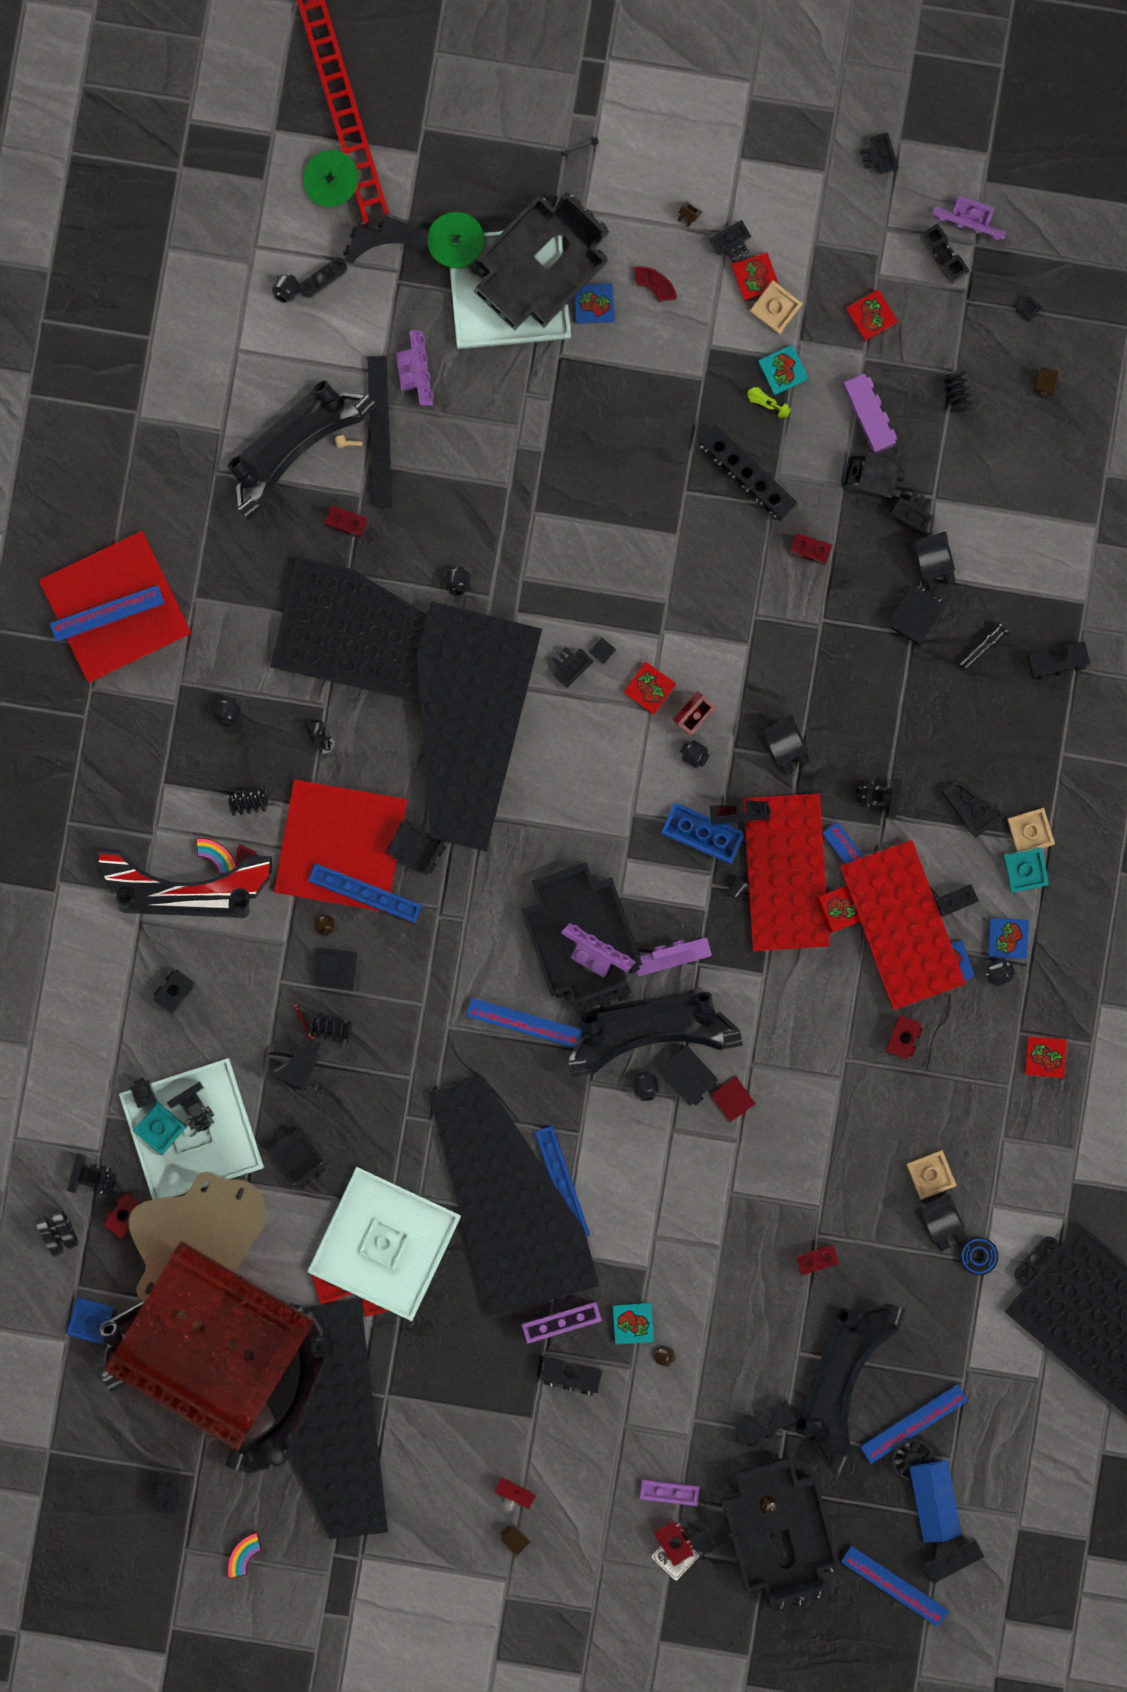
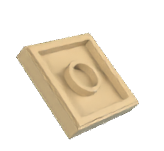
(776, 307)
(1031, 830)
(931, 1175)

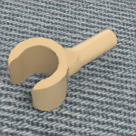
(341, 442)

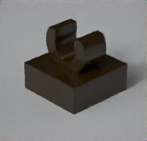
(689, 211)

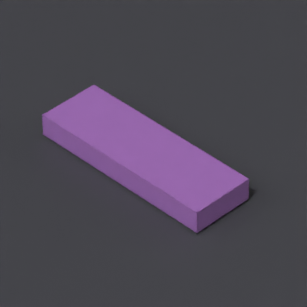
(669, 1492)

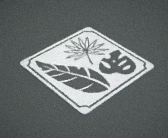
(663, 1560)

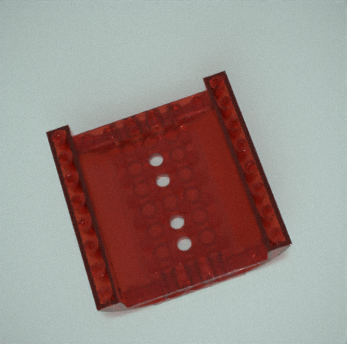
(195, 1368)

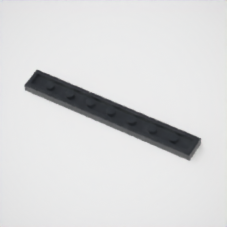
(380, 432)

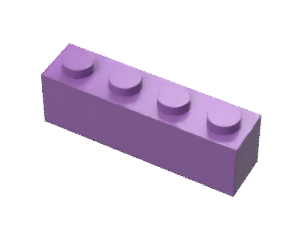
(869, 413)
(561, 1322)

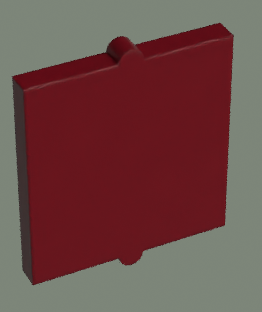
(733, 1099)

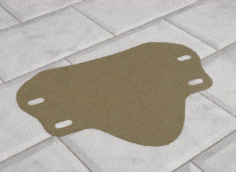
(206, 1221)

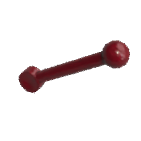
(303, 1022)

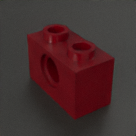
(346, 522)
(810, 549)
(694, 713)
(908, 1026)
(112, 1218)
(817, 1259)
(675, 1554)

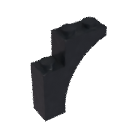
(391, 231)

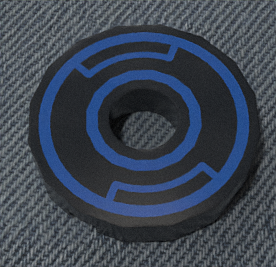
(990, 1256)

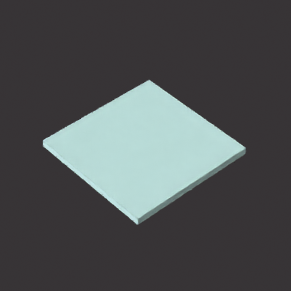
(481, 327)
(223, 1149)
(384, 1244)

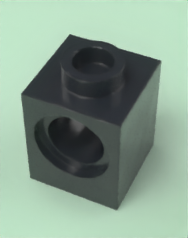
(149, 1099)

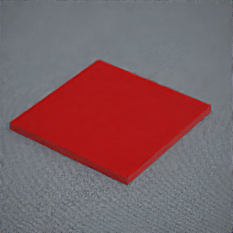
(106, 578)
(341, 832)

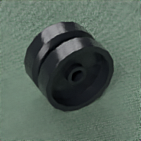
(57, 1232)

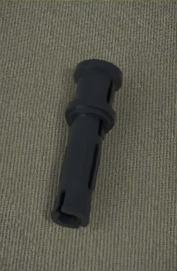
(991, 640)

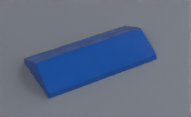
(697, 832)
(935, 1501)

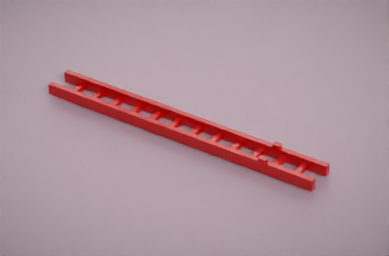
(324, 79)

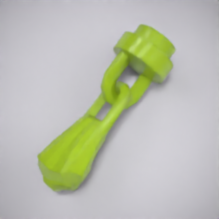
(757, 396)

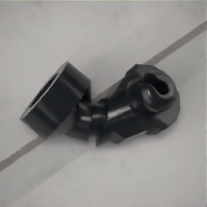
(323, 742)

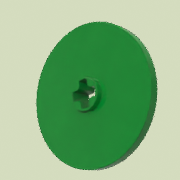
(338, 190)
(455, 225)

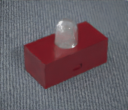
(514, 1495)

